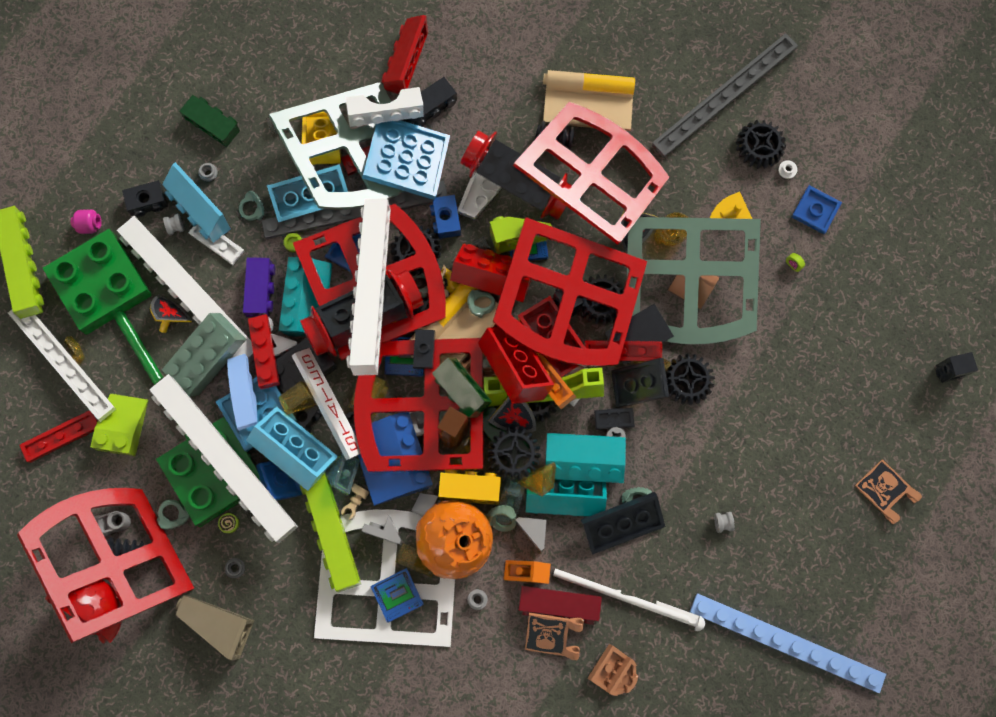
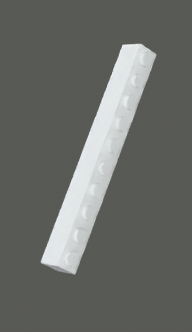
(174, 275)
(370, 288)
(223, 458)

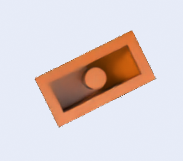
(527, 571)

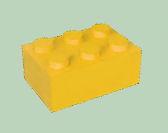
(469, 487)

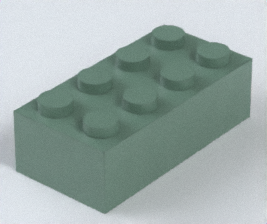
(204, 353)

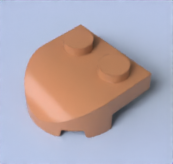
(614, 672)

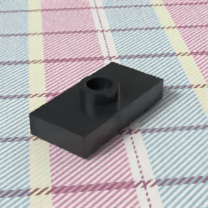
(424, 349)
(613, 418)

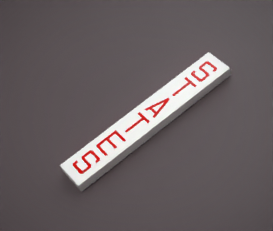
(327, 403)

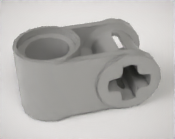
(108, 523)

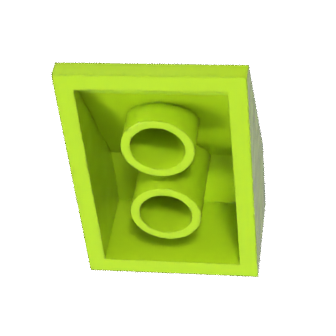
(506, 233)
(122, 428)

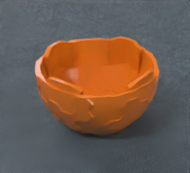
(440, 534)

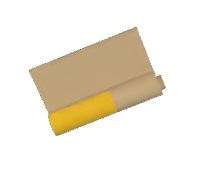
(600, 93)
(460, 321)

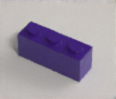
(258, 287)

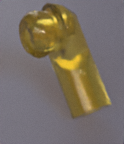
(75, 348)

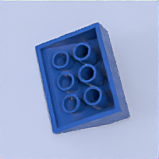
(395, 437)

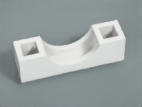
(364, 112)

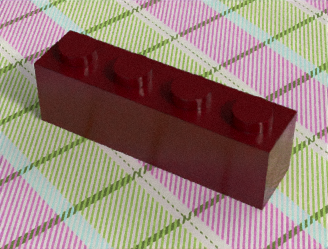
(560, 603)

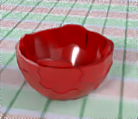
(94, 602)

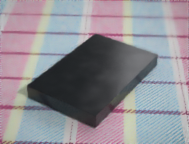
(645, 326)
(640, 383)

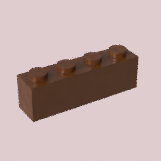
(453, 428)

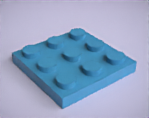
(266, 401)

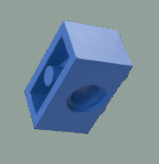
(445, 206)

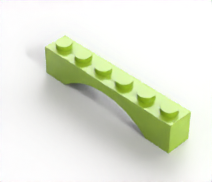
(584, 384)

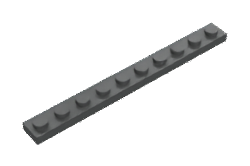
(724, 95)
(328, 217)

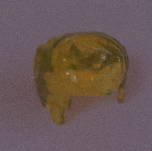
(669, 236)

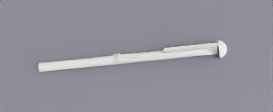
(660, 608)

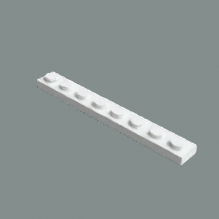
(65, 365)

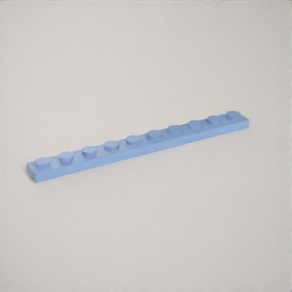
(788, 643)

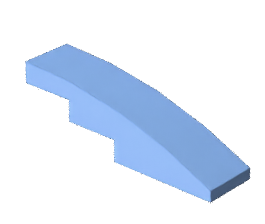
(242, 392)

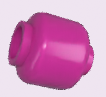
(86, 221)

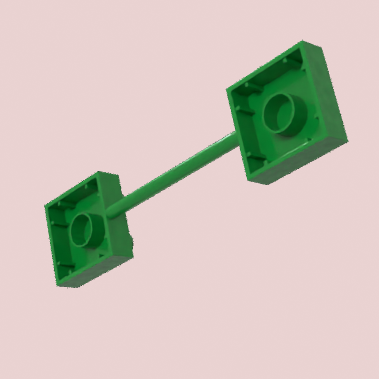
(99, 286)

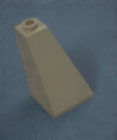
(216, 625)

